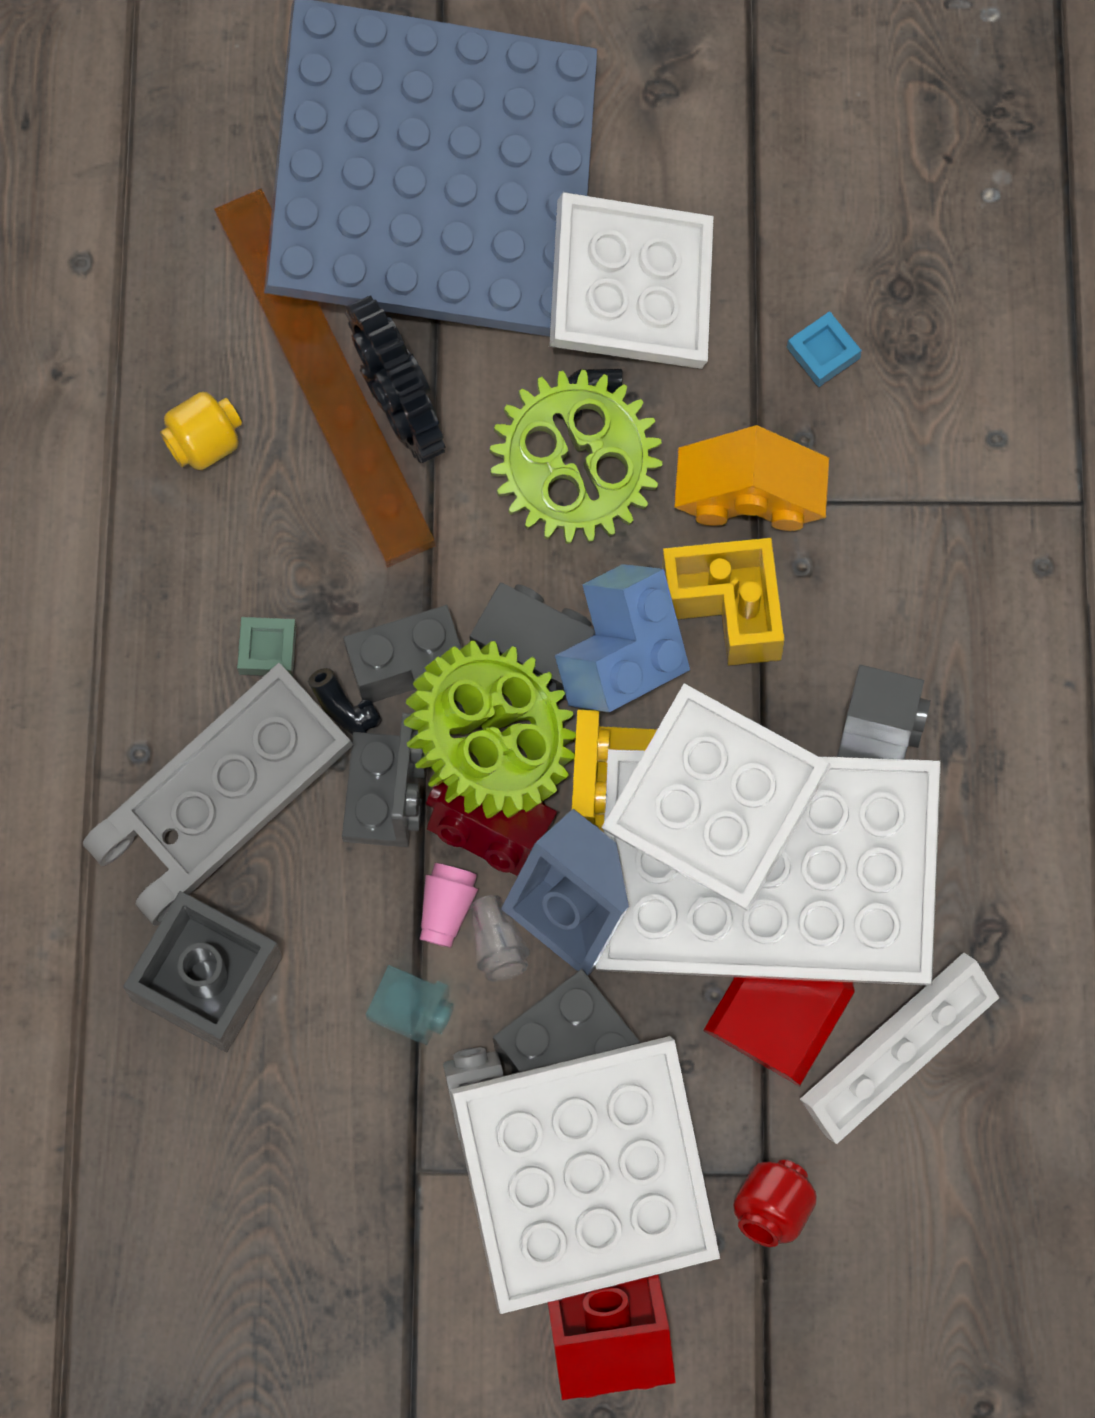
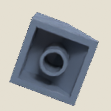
(571, 891)

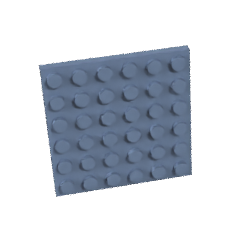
(426, 165)

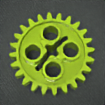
(620, 438)
(477, 682)

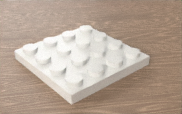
(585, 1174)

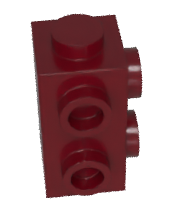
(498, 839)

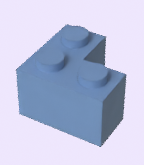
(634, 640)

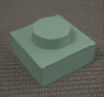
(265, 644)

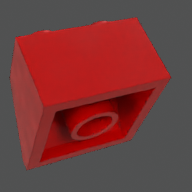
(612, 1339)

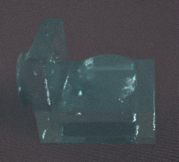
(410, 1005)

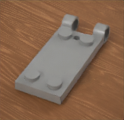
(223, 787)

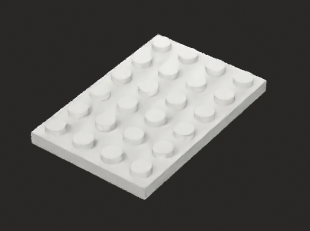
(838, 907)

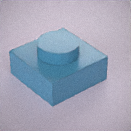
(824, 349)

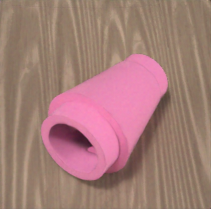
(446, 903)

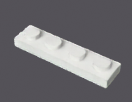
(899, 1048)

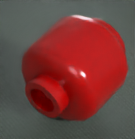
(774, 1203)

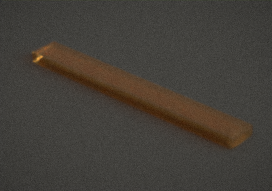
(329, 391)

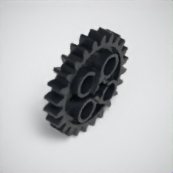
(395, 379)

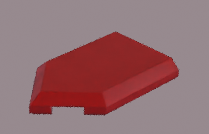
(780, 1021)

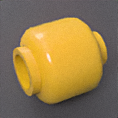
(201, 430)

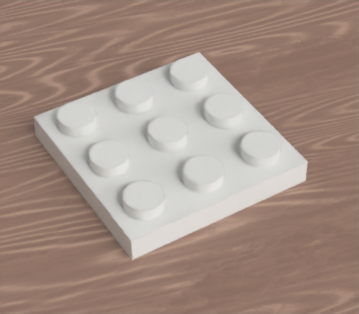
(631, 281)
(716, 796)

